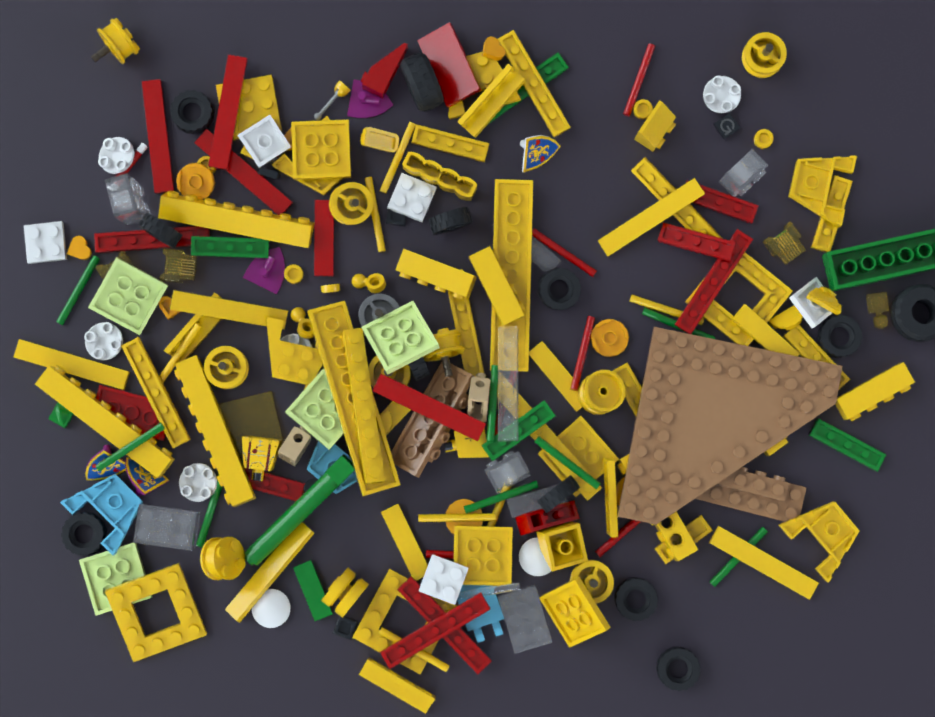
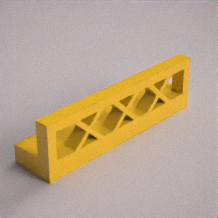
(491, 101)
(208, 324)
(397, 685)

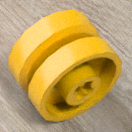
(611, 387)
(345, 592)

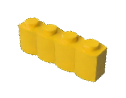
(443, 177)

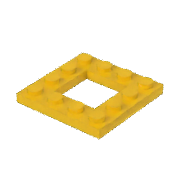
(775, 295)
(169, 578)
(369, 626)

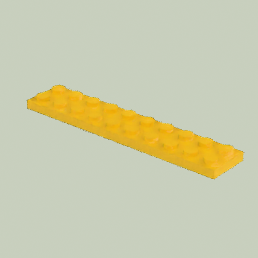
(514, 244)
(327, 327)

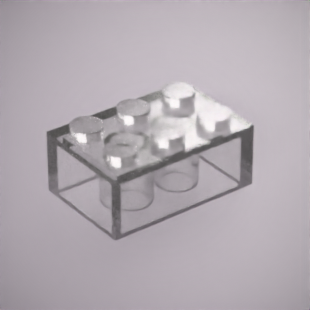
(126, 199)
(166, 527)
(525, 619)

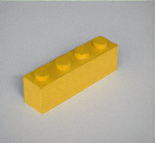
(435, 273)
(496, 285)
(874, 391)

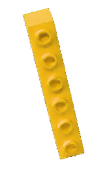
(686, 545)

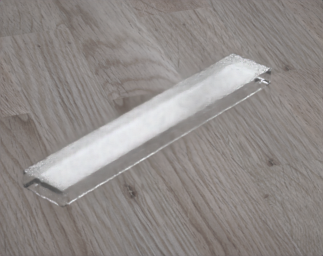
(507, 383)

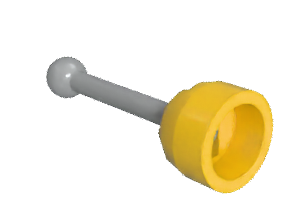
(340, 90)

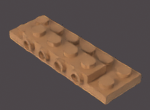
(424, 436)
(757, 495)

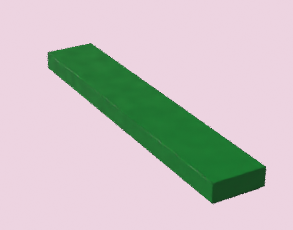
(548, 71)

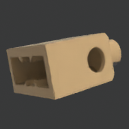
(479, 392)
(291, 450)

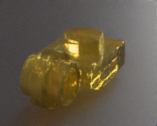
(877, 304)

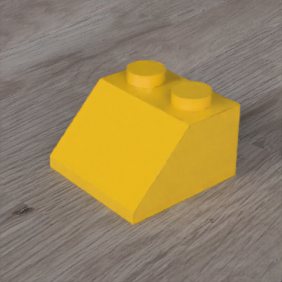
(655, 127)
(562, 545)

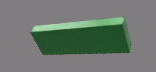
(312, 590)

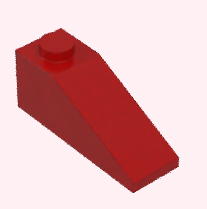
(382, 73)
(540, 520)

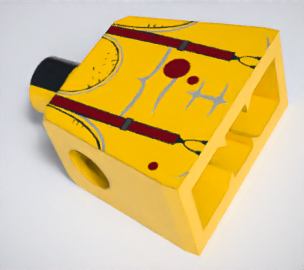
(260, 454)

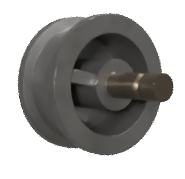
(376, 307)

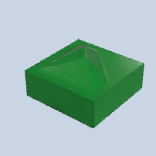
(61, 415)

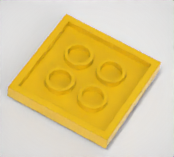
(256, 103)
(321, 149)
(585, 446)
(485, 552)
(574, 612)

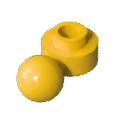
(374, 282)
(298, 315)

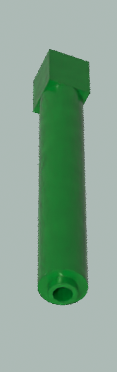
(300, 510)

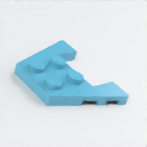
(323, 459)
(114, 502)

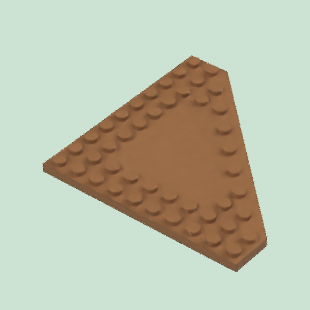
(711, 412)

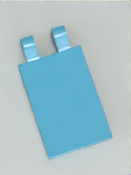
(492, 616)

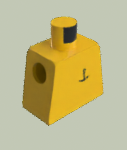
(466, 446)

